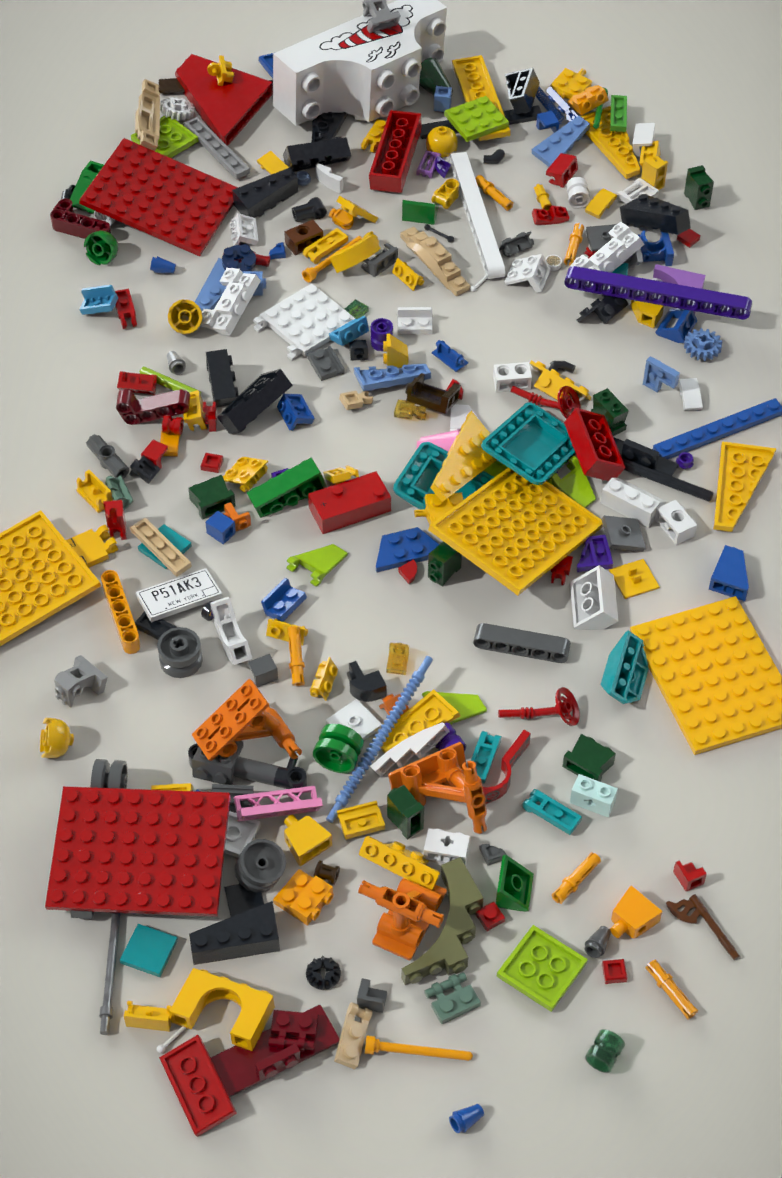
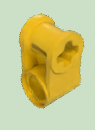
(446, 193)

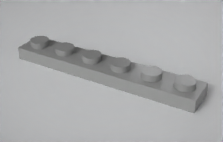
(217, 148)

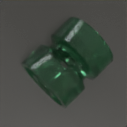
(605, 1051)

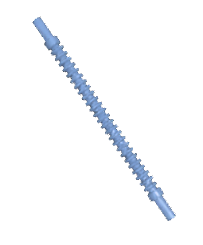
(417, 678)

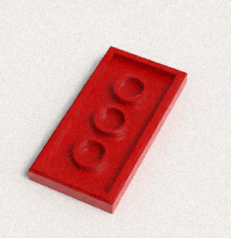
(197, 1085)

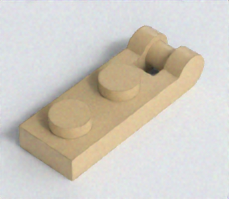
(352, 1036)

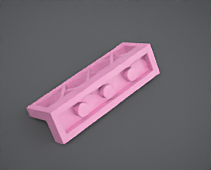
(277, 809)

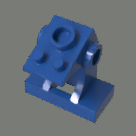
(657, 251)

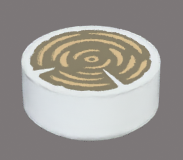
(554, 262)

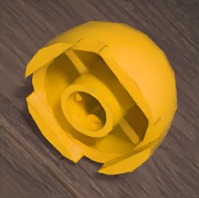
(442, 141)
(184, 316)
(55, 738)

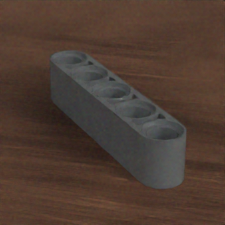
(522, 643)

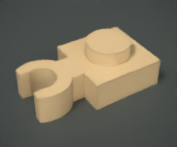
(353, 400)

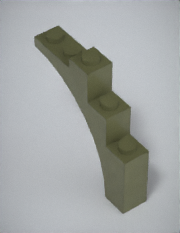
(459, 928)

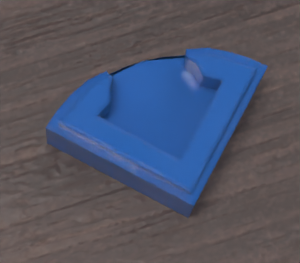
(278, 251)

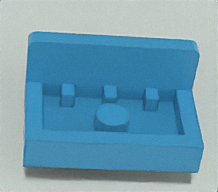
(98, 299)
(350, 331)

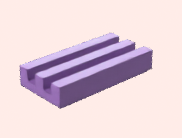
(420, 170)

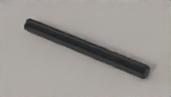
(668, 480)

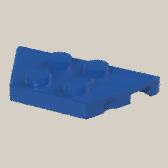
(404, 547)

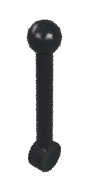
(450, 239)

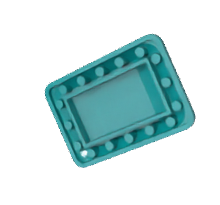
(531, 444)
(421, 471)

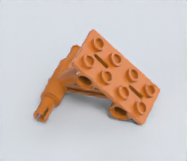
(243, 718)
(445, 777)
(409, 915)

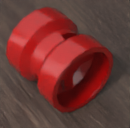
(172, 425)

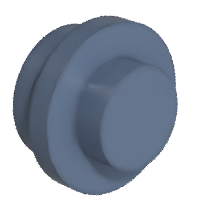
(303, 178)

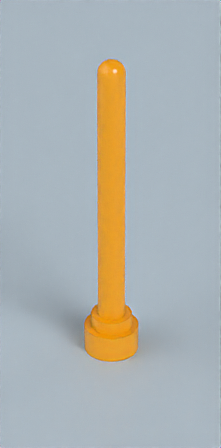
(310, 274)
(374, 1045)

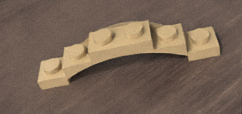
(148, 115)
(436, 259)

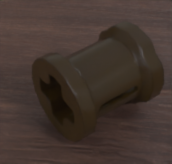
(327, 872)

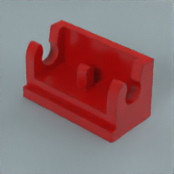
(562, 169)
(137, 382)
(115, 518)

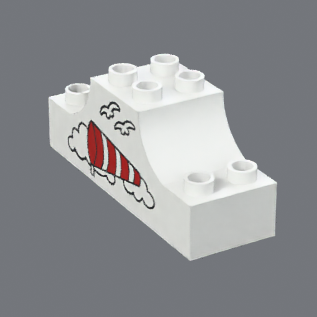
(359, 69)

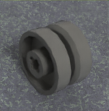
(180, 652)
(109, 777)
(260, 865)

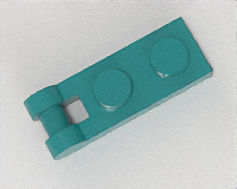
(485, 754)
(552, 811)

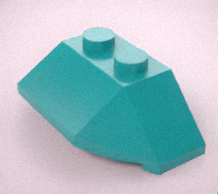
(626, 669)

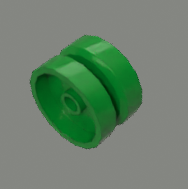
(338, 748)

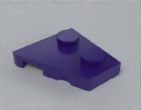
(594, 554)

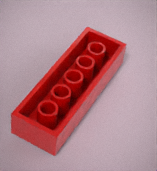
(395, 151)

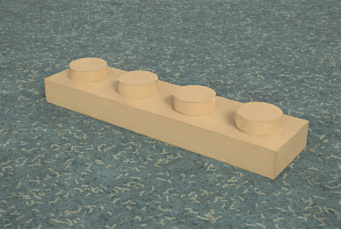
(161, 547)

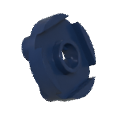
(239, 252)

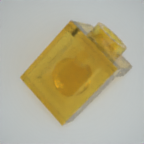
(398, 658)

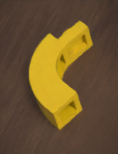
(355, 253)

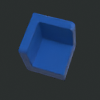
(547, 120)
(220, 527)

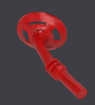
(564, 403)
(561, 708)

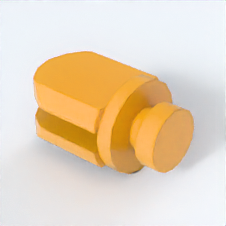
(341, 218)

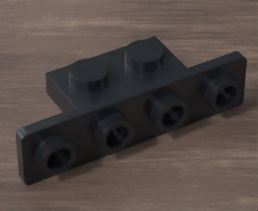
(606, 308)
(645, 456)

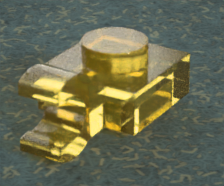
(407, 410)

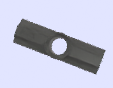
(107, 456)

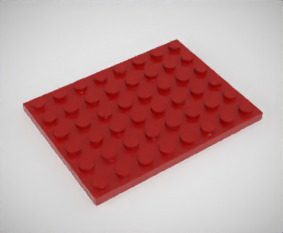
(160, 196)
(139, 851)

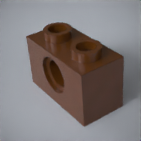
(302, 236)

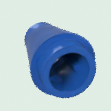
(161, 265)
(465, 1118)

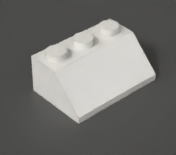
(631, 501)
(594, 600)

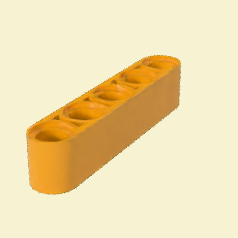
(120, 612)

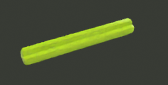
(167, 381)

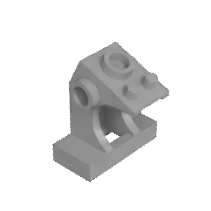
(381, 18)
(70, 687)

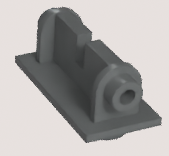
(510, 246)

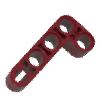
(77, 225)
(151, 408)

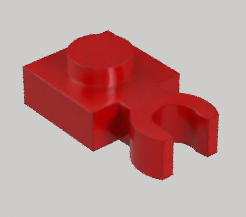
(562, 569)

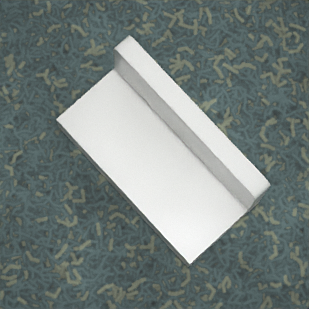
(642, 137)

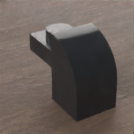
(366, 687)

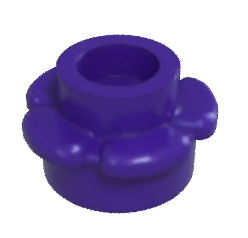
(685, 460)

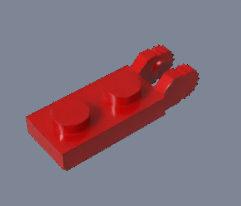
(125, 307)

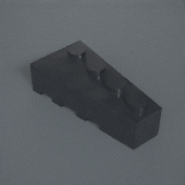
(323, 152)
(265, 193)
(655, 215)
(254, 400)
(237, 937)

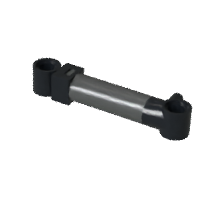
(265, 772)

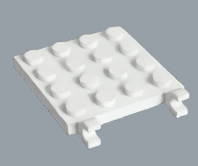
(304, 320)

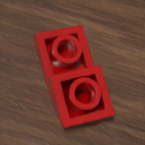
(554, 215)

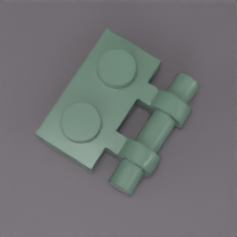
(456, 1003)

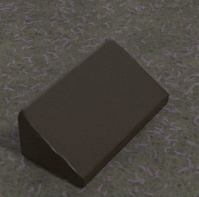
(170, 86)

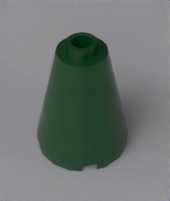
(432, 75)

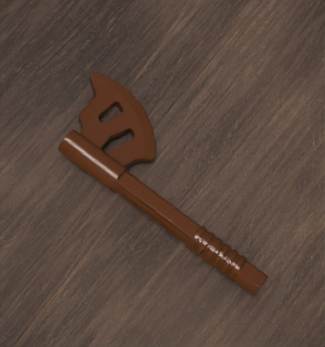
(694, 902)

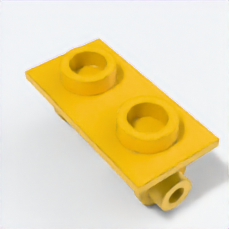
(406, 274)
(280, 630)
(324, 679)

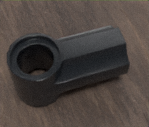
(314, 208)

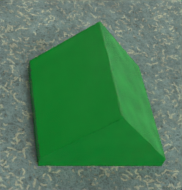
(419, 212)
(514, 886)

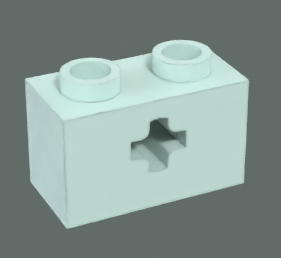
(593, 795)

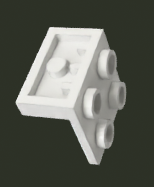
(532, 268)

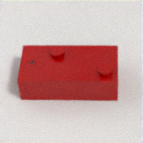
(594, 444)
(349, 502)

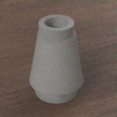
(176, 363)

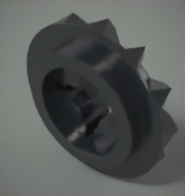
(331, 978)

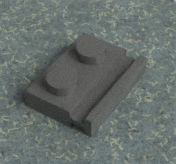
(325, 363)

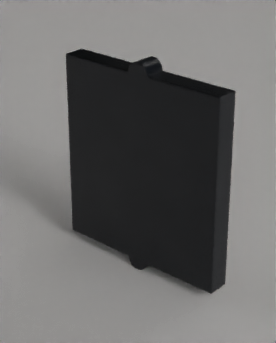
(241, 900)

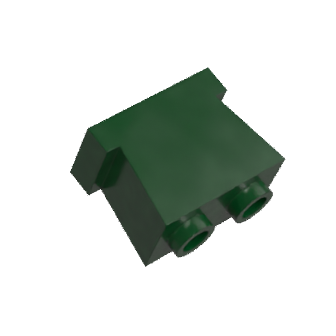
(698, 187)
(614, 411)
(211, 496)
(443, 563)
(589, 758)
(405, 811)

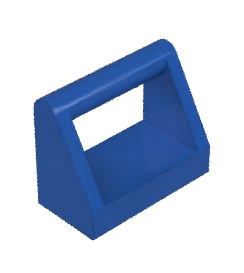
(685, 324)

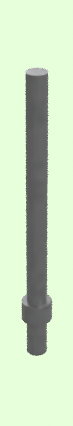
(106, 1010)

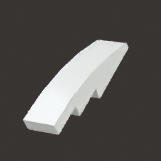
(417, 745)

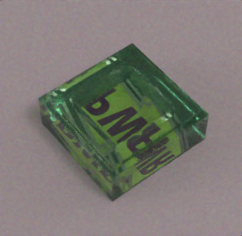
(357, 309)

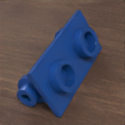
(449, 356)

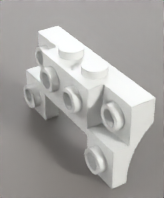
(613, 253)
(232, 302)

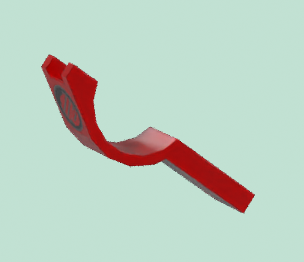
(508, 760)

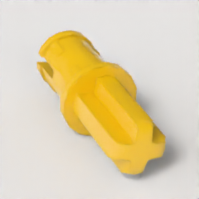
(542, 197)

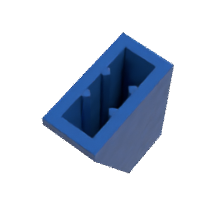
(730, 574)

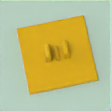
(634, 578)

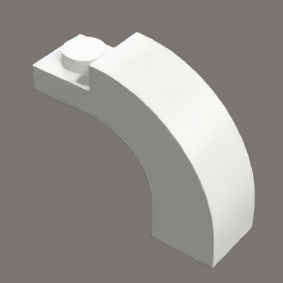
(229, 633)

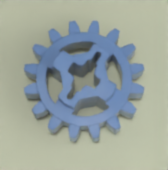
(703, 344)

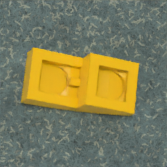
(600, 202)

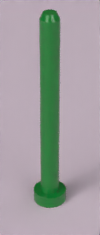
(598, 114)

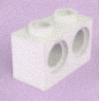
(512, 375)

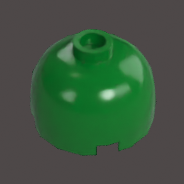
(101, 247)

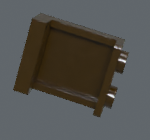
(431, 396)

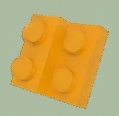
(588, 100)
(304, 896)

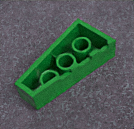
(287, 488)

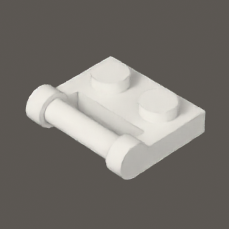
(643, 188)

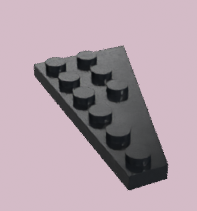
(327, 125)

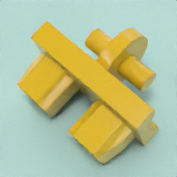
(221, 70)

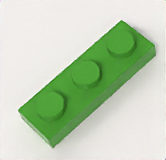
(618, 113)

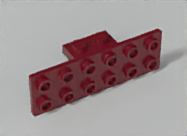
(246, 1068)

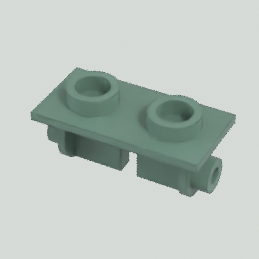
(119, 490)

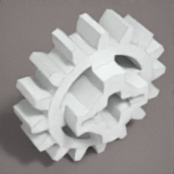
(177, 108)

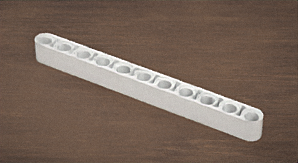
(477, 216)

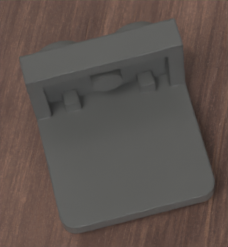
(219, 769)

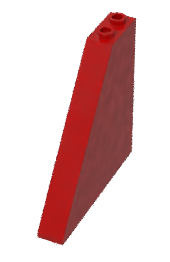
(224, 107)

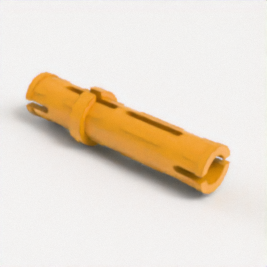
(488, 188)
(575, 239)
(296, 656)
(571, 883)
(673, 991)

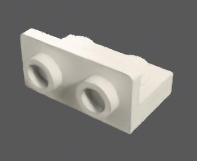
(244, 230)
(414, 320)

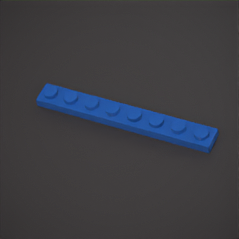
(719, 429)

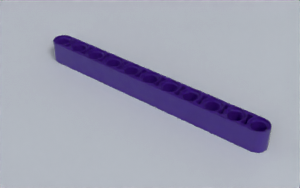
(658, 292)

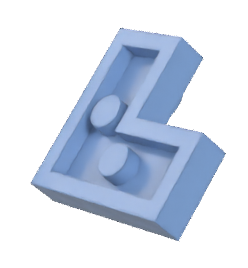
(659, 373)

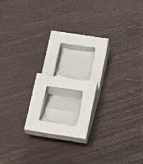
(330, 180)
(690, 394)

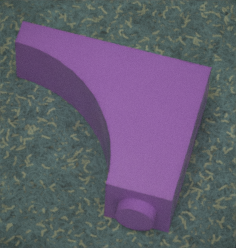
(679, 277)

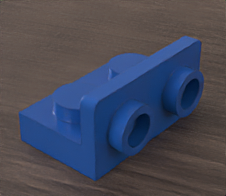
(294, 410)
(282, 600)

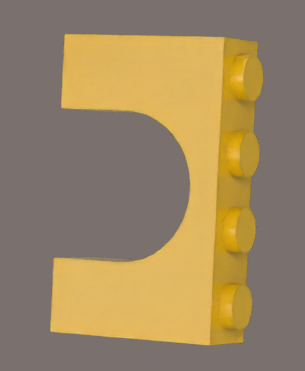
(205, 988)

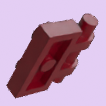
(293, 1024)

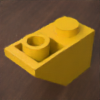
(647, 313)
(396, 352)

